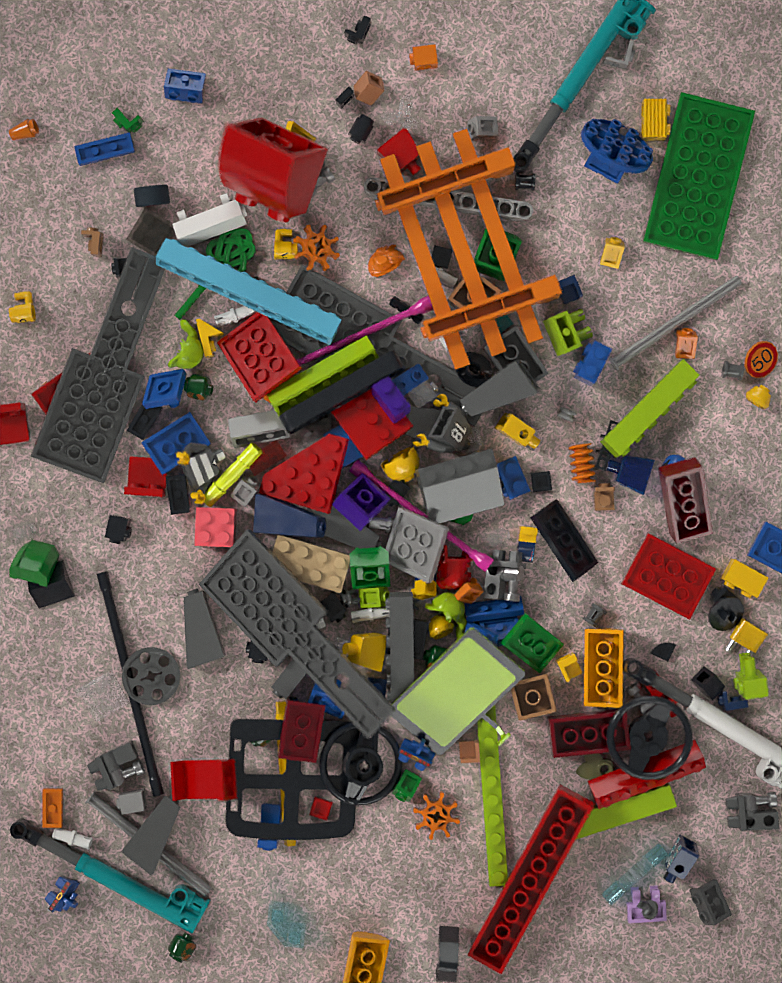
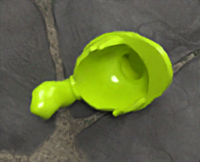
(191, 350)
(451, 609)

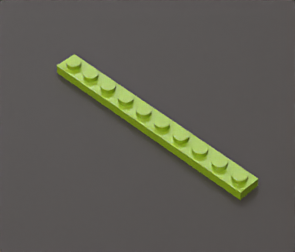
(492, 801)

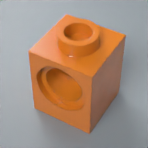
(424, 57)

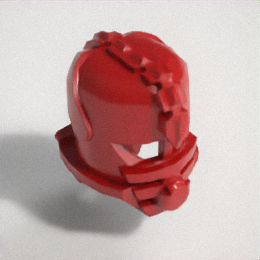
(453, 570)

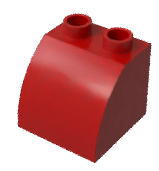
(270, 166)

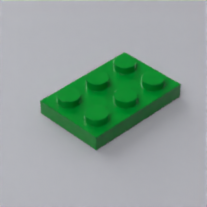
(532, 643)

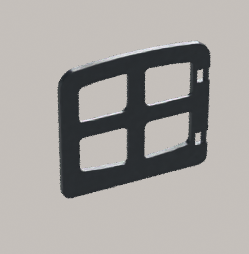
(291, 782)

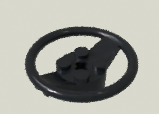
(643, 747)
(359, 779)

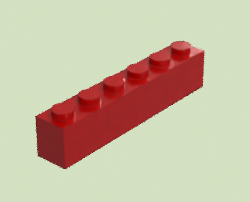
(621, 786)

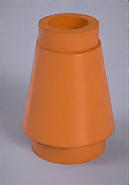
(24, 130)

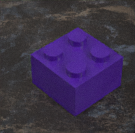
(361, 501)

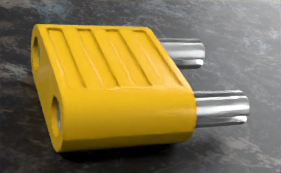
(747, 636)

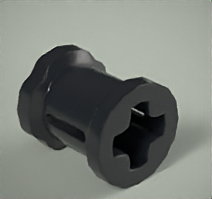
(531, 178)

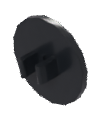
(725, 613)

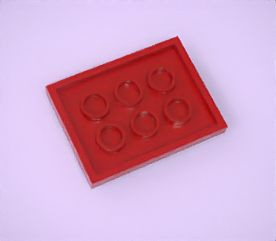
(259, 355)
(369, 424)
(668, 576)

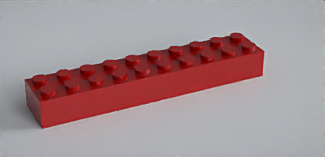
(530, 878)

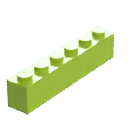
(322, 375)
(652, 405)
(629, 810)

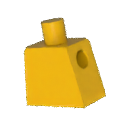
(512, 426)
(366, 650)

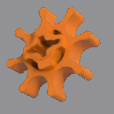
(309, 247)
(434, 823)

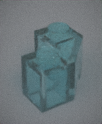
(289, 933)

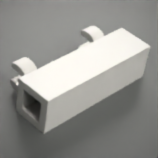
(210, 222)

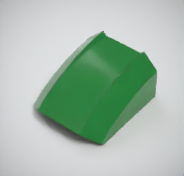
(486, 259)
(34, 562)
(369, 568)

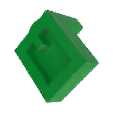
(406, 786)

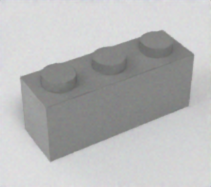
(256, 428)

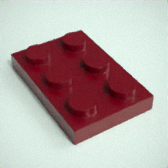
(301, 731)

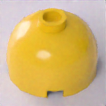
(402, 464)

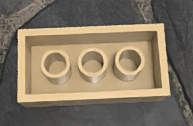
(313, 562)

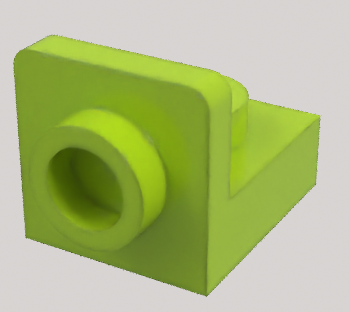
(373, 597)

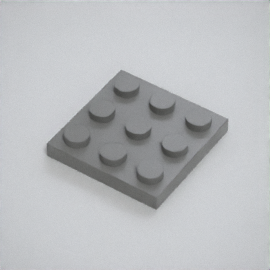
(416, 544)

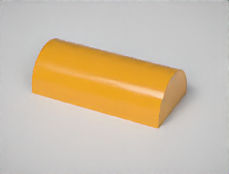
(603, 667)
(366, 958)

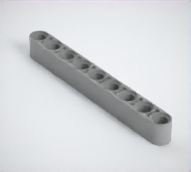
(458, 197)

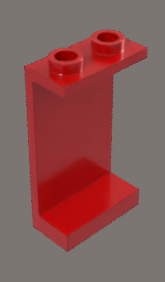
(203, 779)

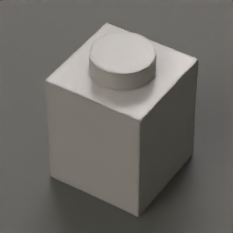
(132, 801)

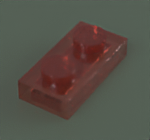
(271, 454)

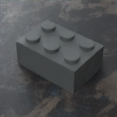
(516, 349)

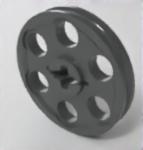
(159, 680)

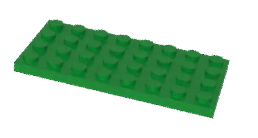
(699, 176)

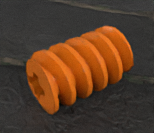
(582, 463)

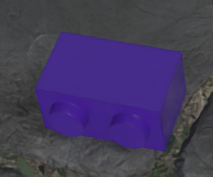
(391, 399)

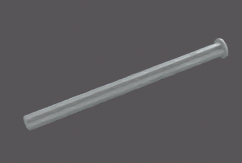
(675, 322)
(165, 858)

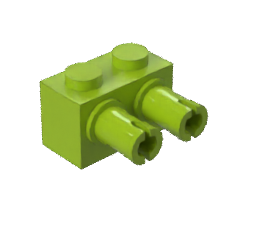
(562, 331)
(750, 681)

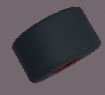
(151, 195)

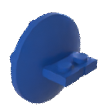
(614, 152)

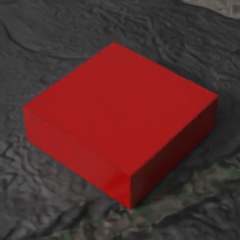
(321, 808)

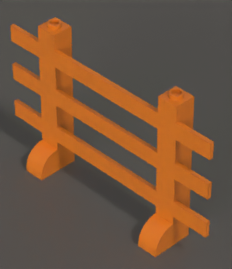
(482, 310)

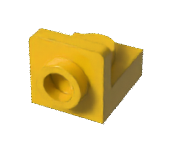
(612, 252)

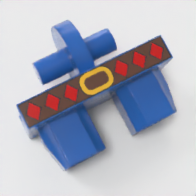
(416, 752)
(65, 897)

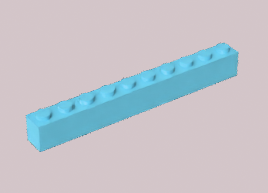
(248, 291)

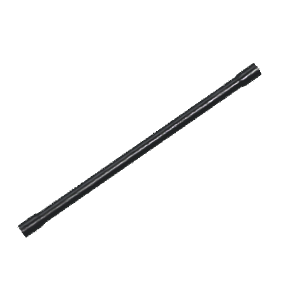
(154, 778)

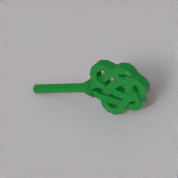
(234, 239)

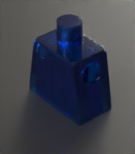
(632, 472)

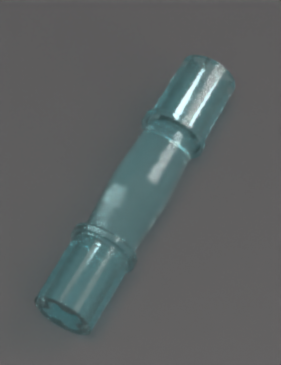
(634, 874)

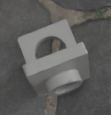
(619, 63)

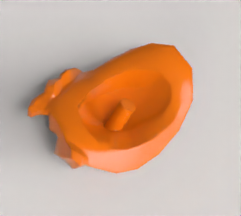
(385, 260)

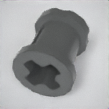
(732, 370)
(600, 612)

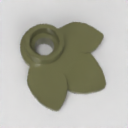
(592, 766)

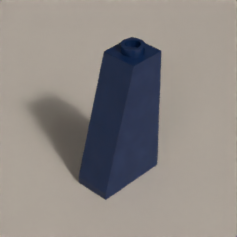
(282, 518)

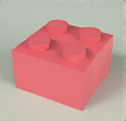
(215, 527)

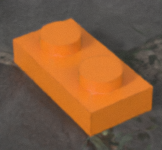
(52, 807)

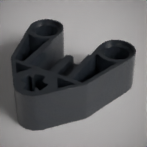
(448, 954)

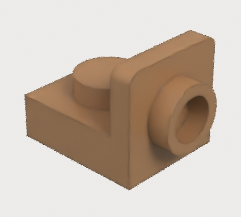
(96, 244)
(604, 497)

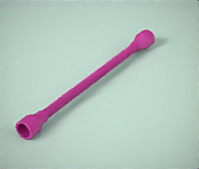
(422, 306)
(482, 560)

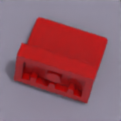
(13, 423)
(145, 478)

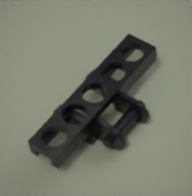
(601, 452)

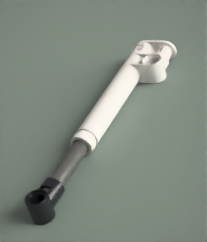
(717, 719)

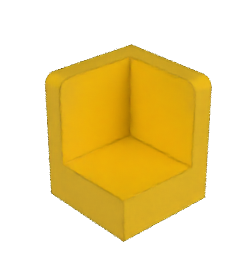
(569, 666)

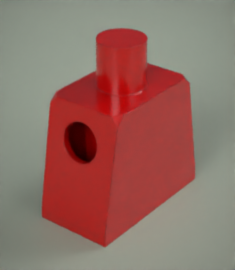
(404, 149)

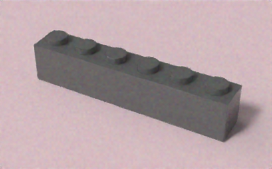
(400, 643)

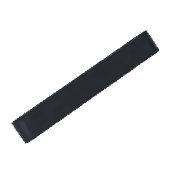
(341, 392)

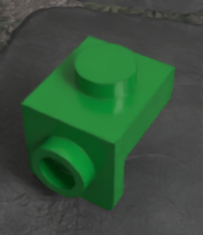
(122, 121)

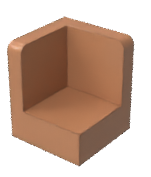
(368, 88)
(469, 751)

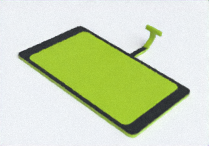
(457, 692)

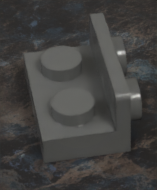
(710, 903)

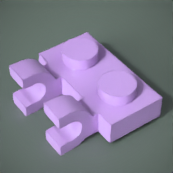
(635, 915)

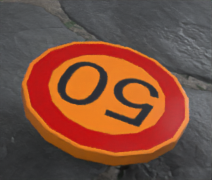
(761, 359)

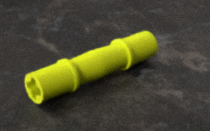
(232, 474)

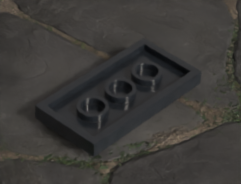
(564, 540)

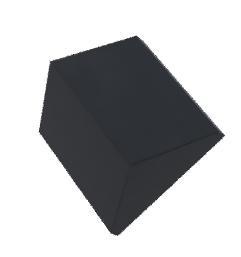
(57, 590)

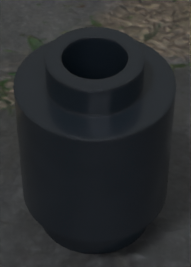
(361, 129)

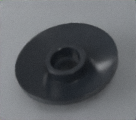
(479, 366)

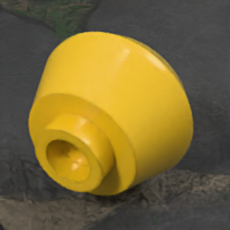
(759, 396)
(440, 627)

